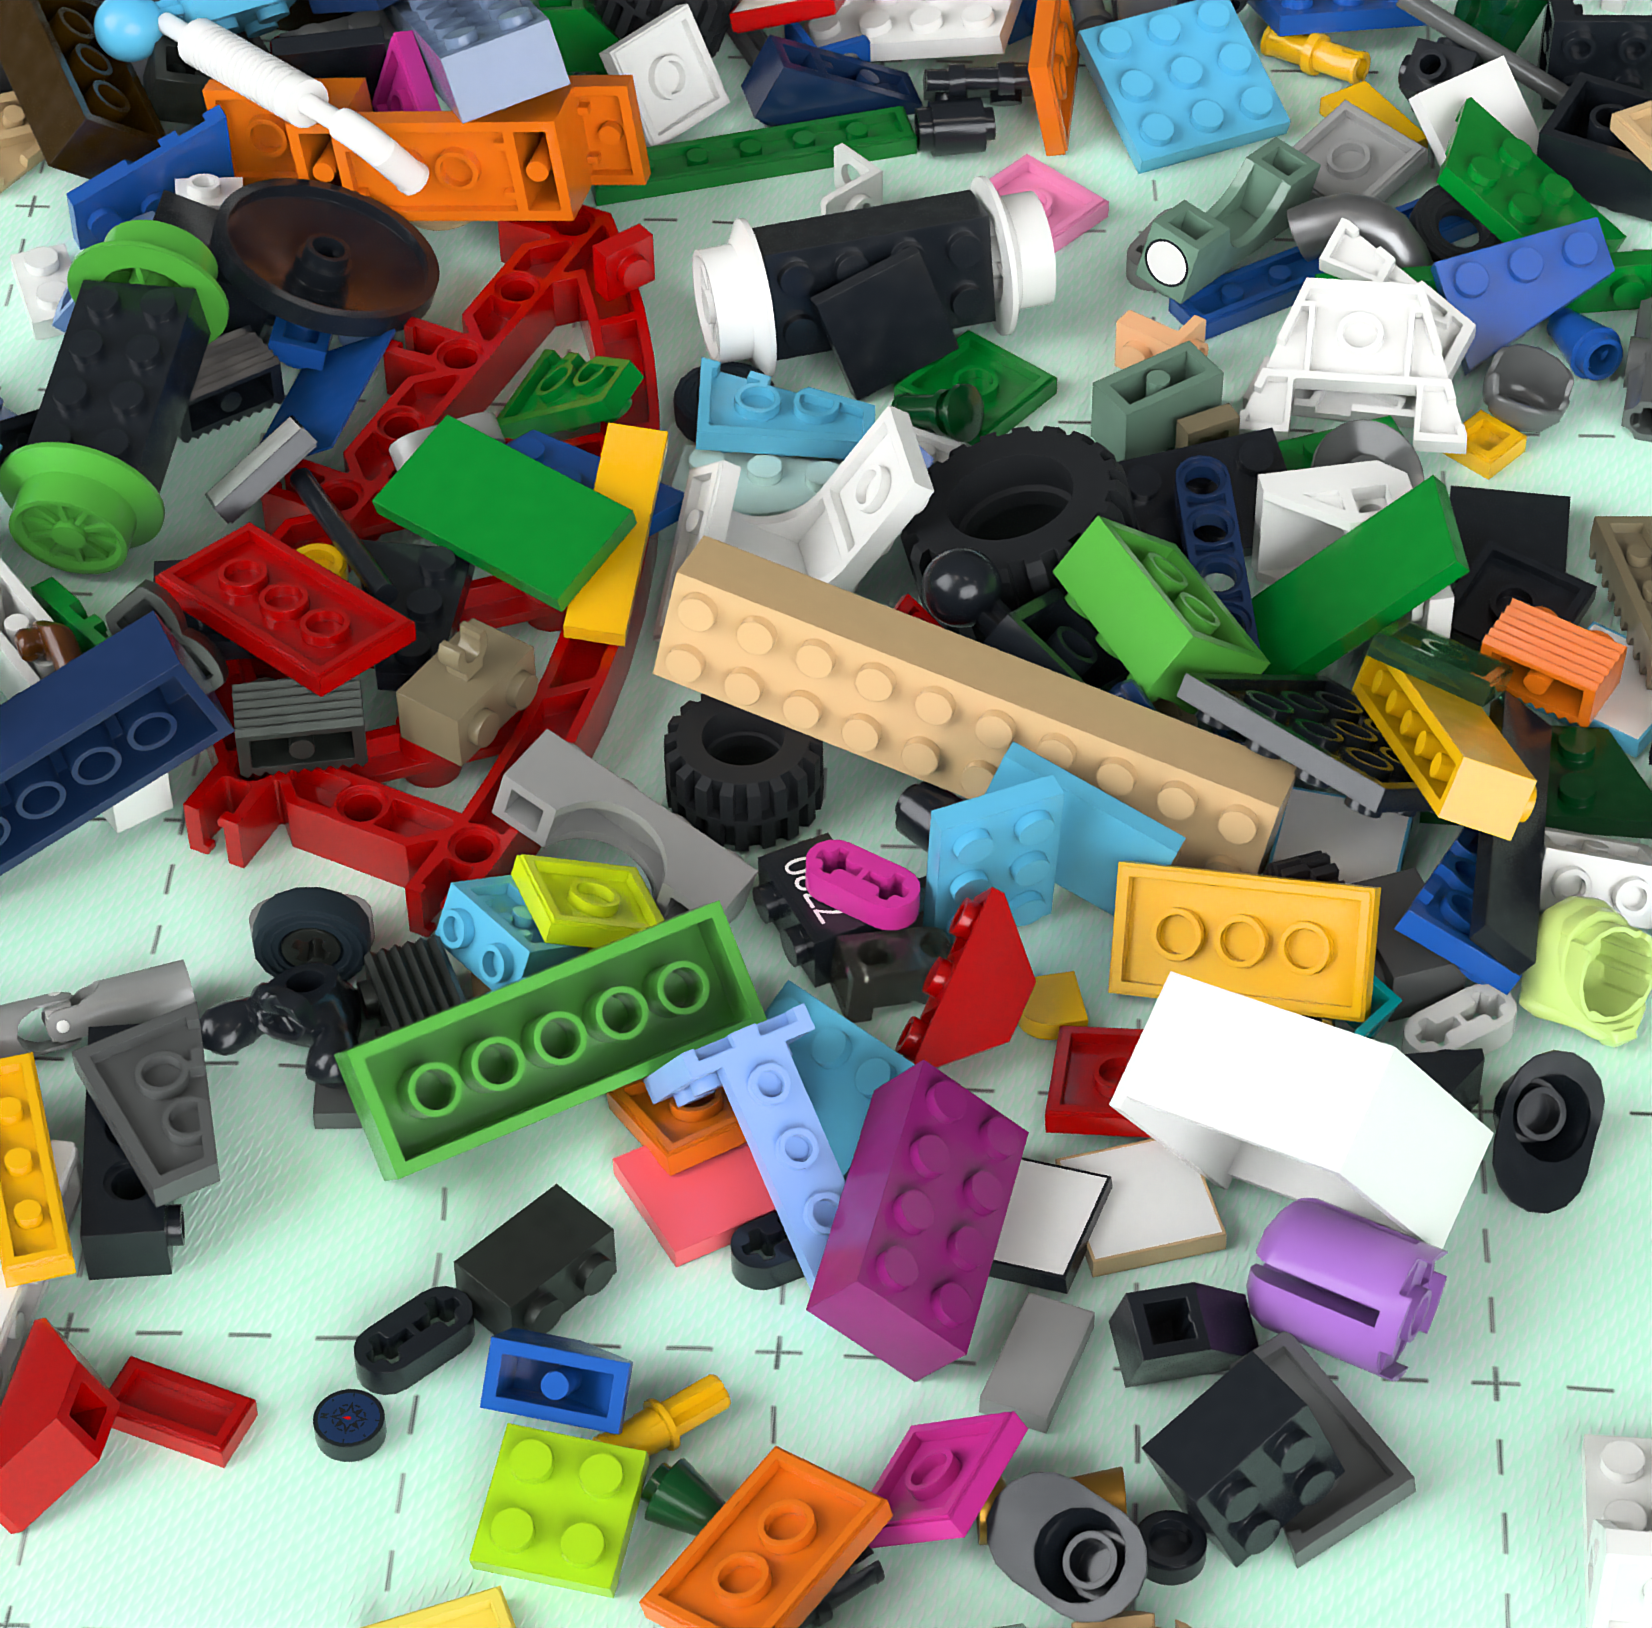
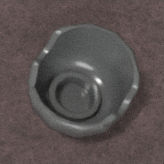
(1527, 388)

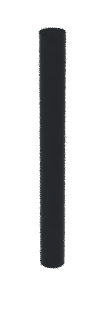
(343, 536)

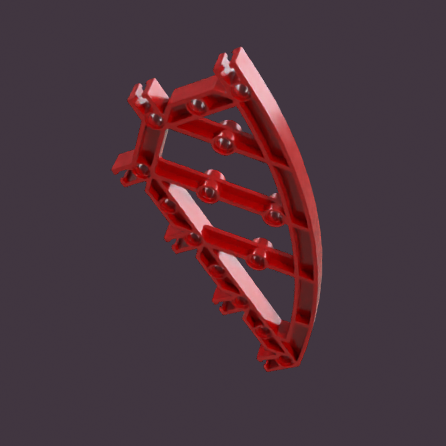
(443, 372)

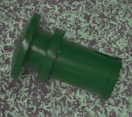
(948, 412)

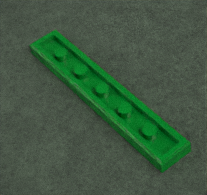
(766, 153)

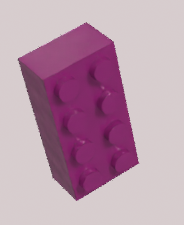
(918, 1222)

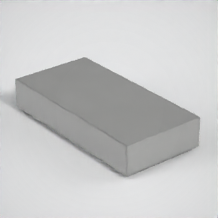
(1037, 1361)

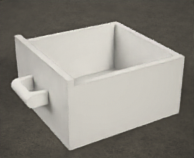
(1300, 1109)

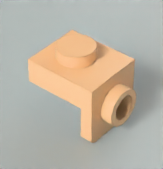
(1142, 338)

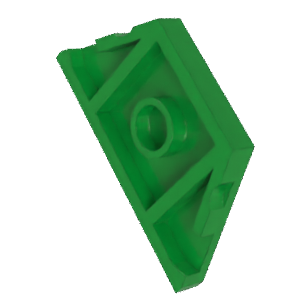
(1509, 184)

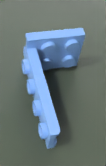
(775, 1120)

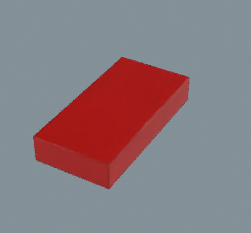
(181, 1411)

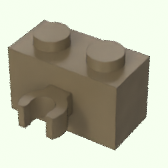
(467, 691)

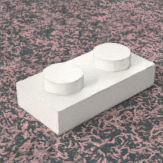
(41, 283)

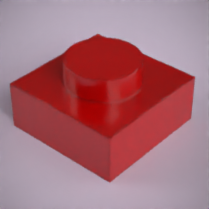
(623, 262)

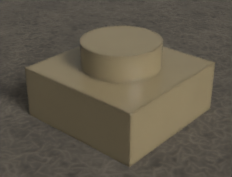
(1207, 426)

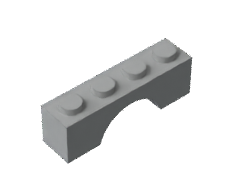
(566, 795)

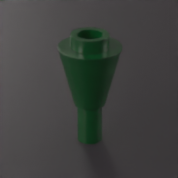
(680, 1498)

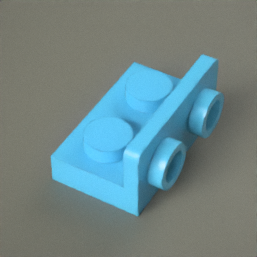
(494, 932)

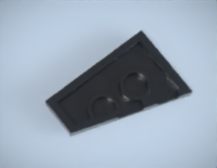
(430, 592)

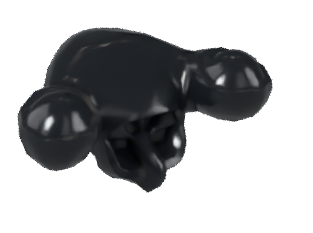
(299, 1007)

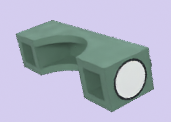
(1197, 247)

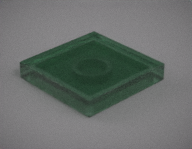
(1441, 661)

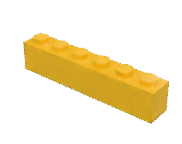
(1448, 750)

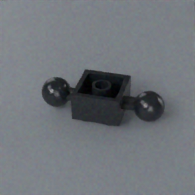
(965, 591)

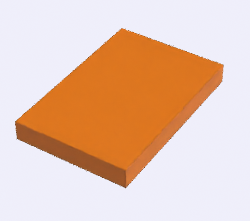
(1054, 72)
(769, 1550)

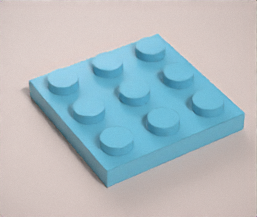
(1182, 83)

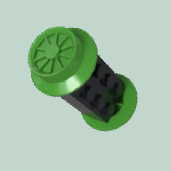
(115, 398)

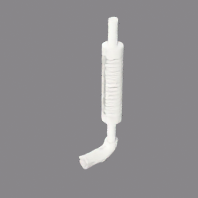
(289, 95)

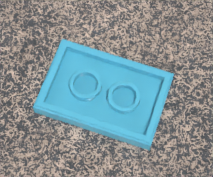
(1094, 829)

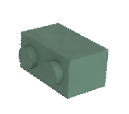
(1140, 405)

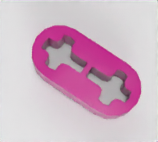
(862, 884)

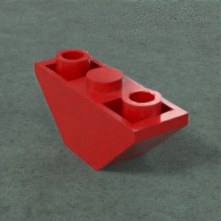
(974, 991)
(49, 1425)

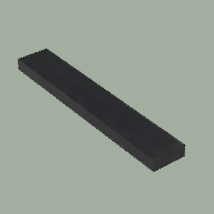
(1511, 871)

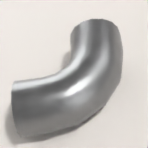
(1378, 223)

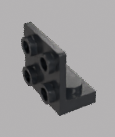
(1596, 45)

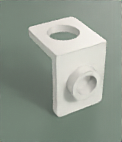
(854, 194)

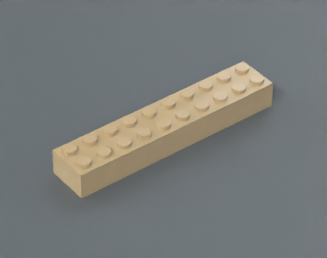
(953, 704)

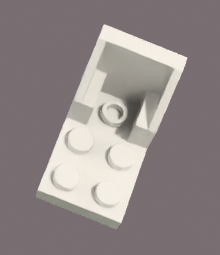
(1314, 507)
(1617, 1531)

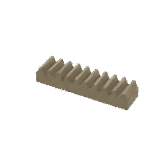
(1625, 560)

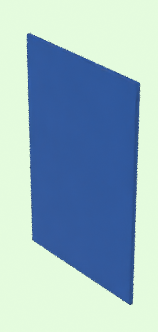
(328, 397)

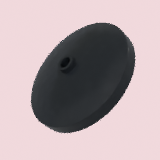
(324, 257)

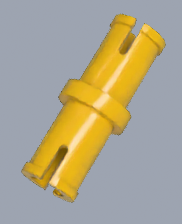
(1317, 55)

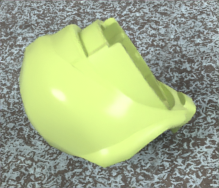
(1589, 971)

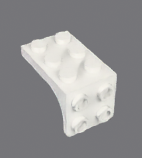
(852, 515)

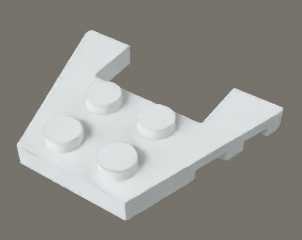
(1354, 258)
(1360, 342)

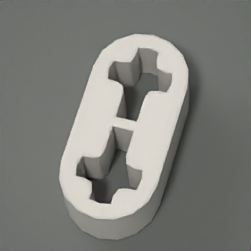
(1454, 1023)

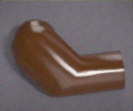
(47, 640)

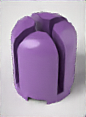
(1345, 1285)

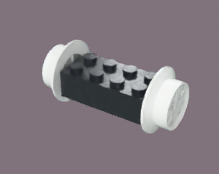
(979, 248)

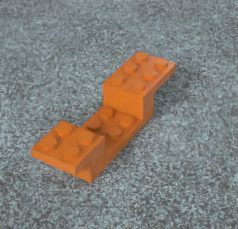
(500, 167)

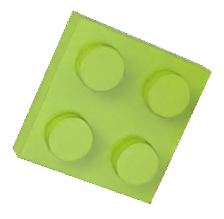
(560, 1510)

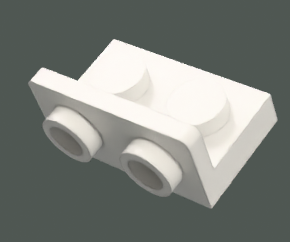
(1598, 869)

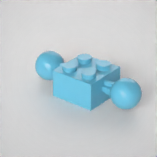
(131, 29)

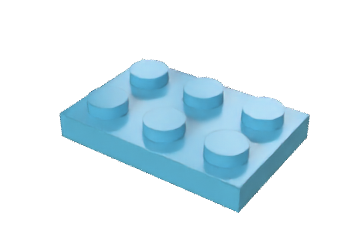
(999, 843)

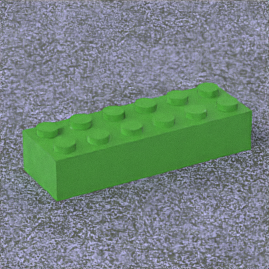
(548, 1041)

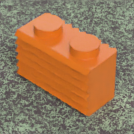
(1555, 661)

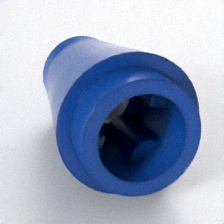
(1585, 344)

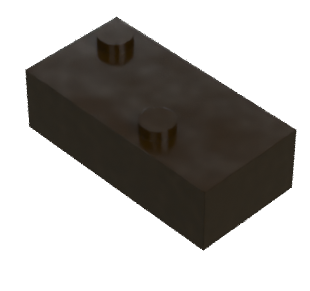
(73, 94)

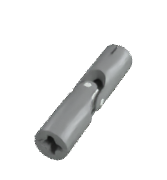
(106, 1002)

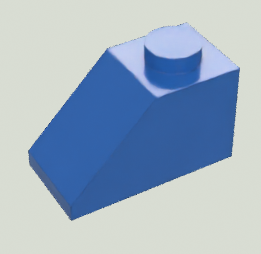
(556, 1380)

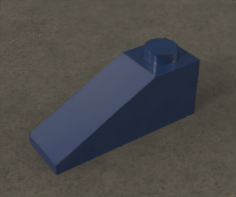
(807, 83)

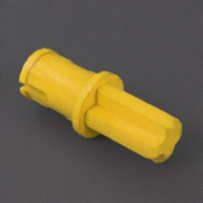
(663, 1423)

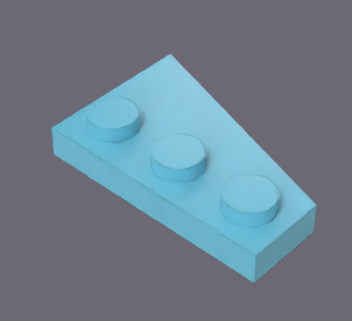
(838, 1069)

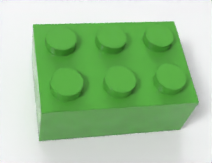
(1153, 610)

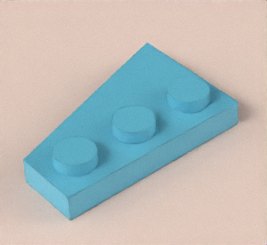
(766, 419)

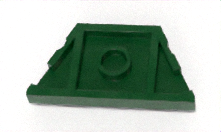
(1590, 787)

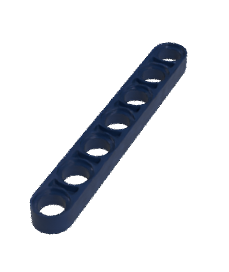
(1221, 556)

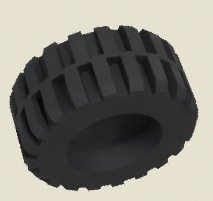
(1021, 505)

